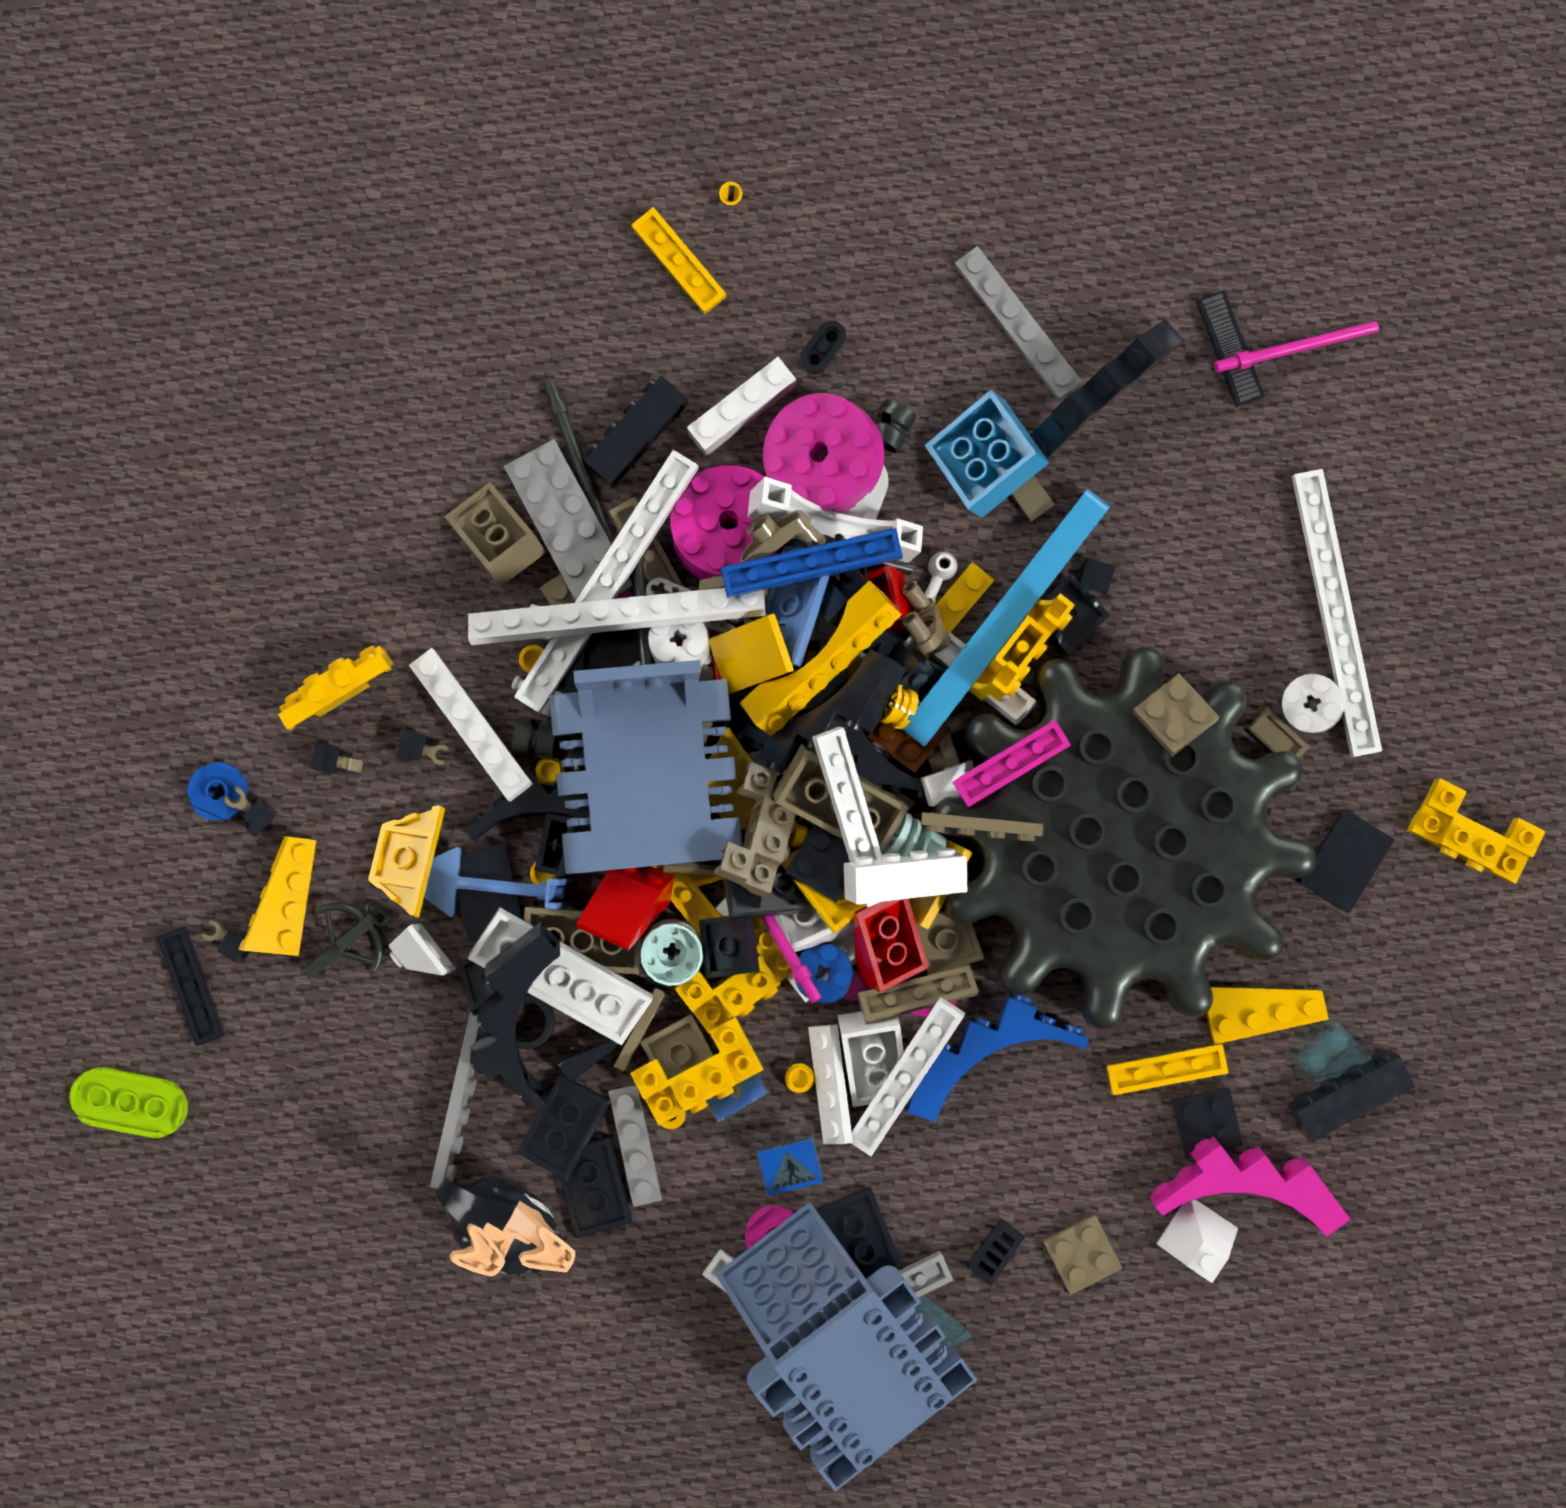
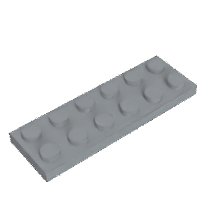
(561, 514)

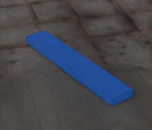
(811, 563)

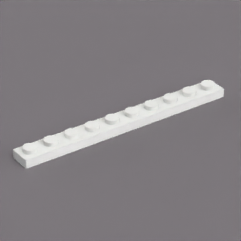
(610, 575)
(1336, 612)
(612, 615)

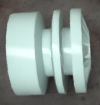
(912, 837)
(676, 968)

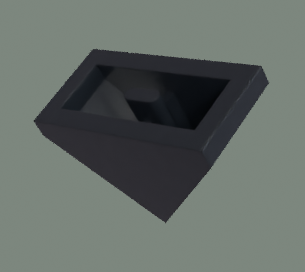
(550, 853)

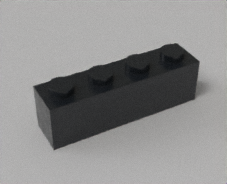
(636, 431)
(1350, 1095)

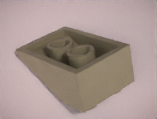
(495, 534)

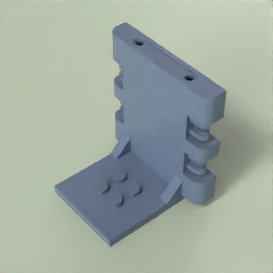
(644, 766)
(839, 1348)

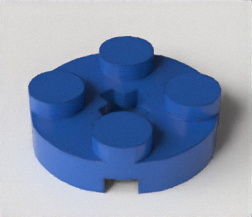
(203, 798)
(840, 977)

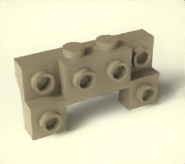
(766, 836)

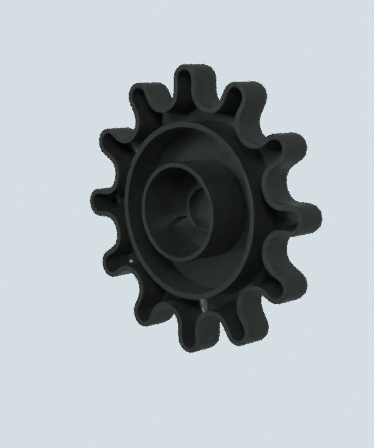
(1138, 850)

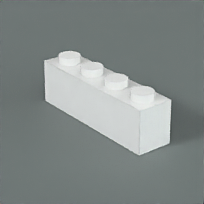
(741, 406)
(905, 877)

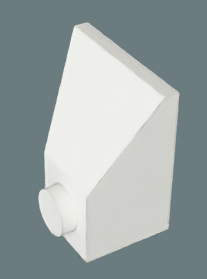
(419, 952)
(1199, 1239)

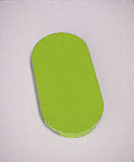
(128, 1102)

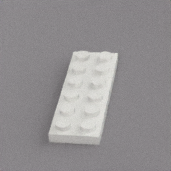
(571, 982)

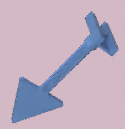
(445, 882)

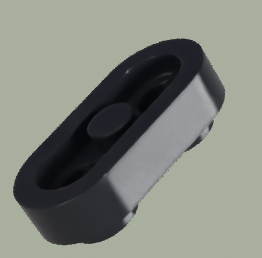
(822, 348)

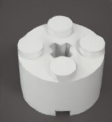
(694, 640)
(1297, 696)

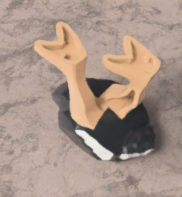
(502, 1229)

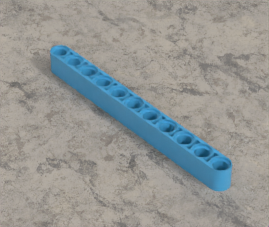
(1005, 617)

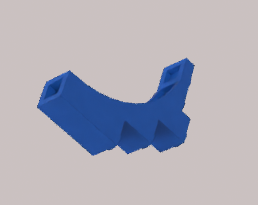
(979, 1040)

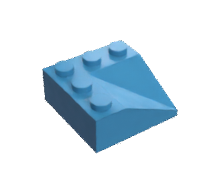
(986, 454)

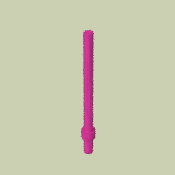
(1245, 359)
(800, 973)

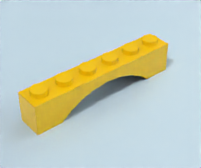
(864, 619)

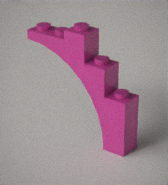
(1255, 1174)

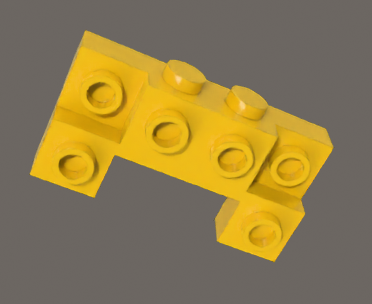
(1010, 664)
(334, 686)
(1463, 838)
(737, 993)
(703, 1081)

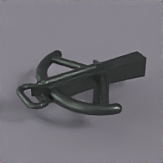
(337, 947)

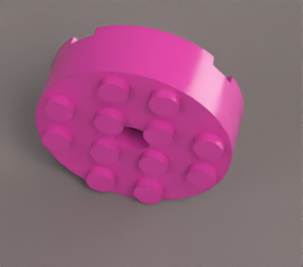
(817, 424)
(708, 503)

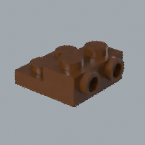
(903, 747)

